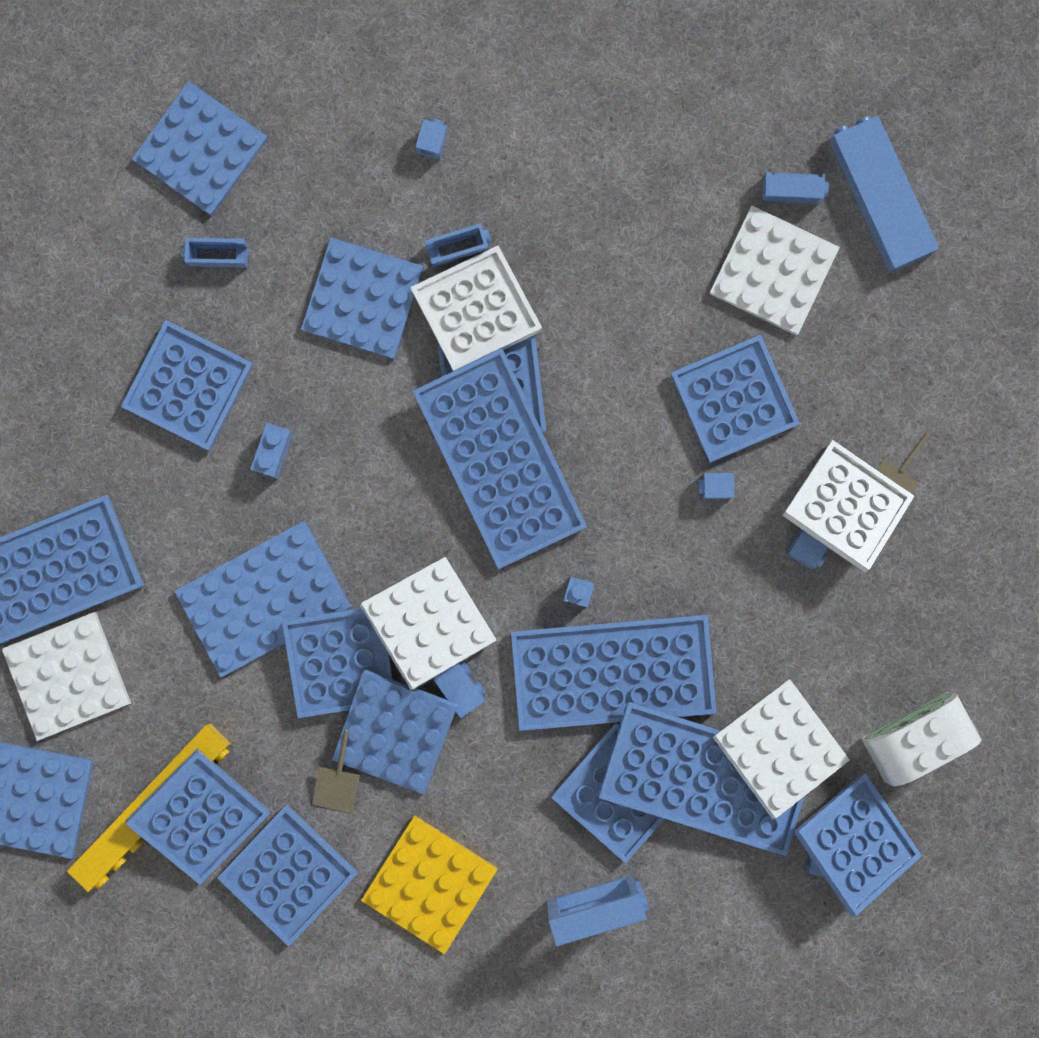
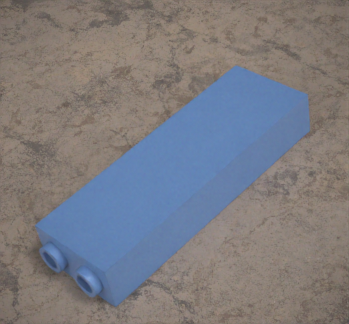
(883, 193)

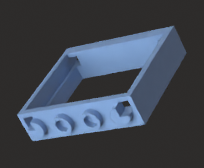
(596, 910)

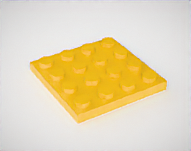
(429, 884)

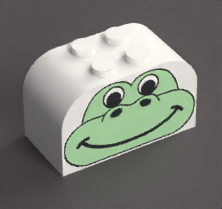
(922, 740)

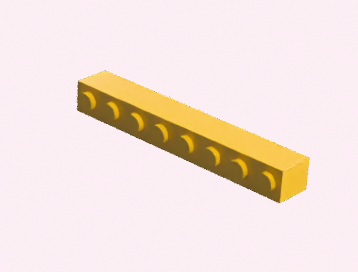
(119, 839)

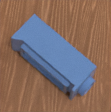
(794, 188)
(482, 238)
(189, 252)

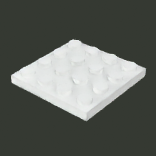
(774, 270)
(476, 308)
(848, 506)
(428, 623)
(66, 676)
(781, 749)

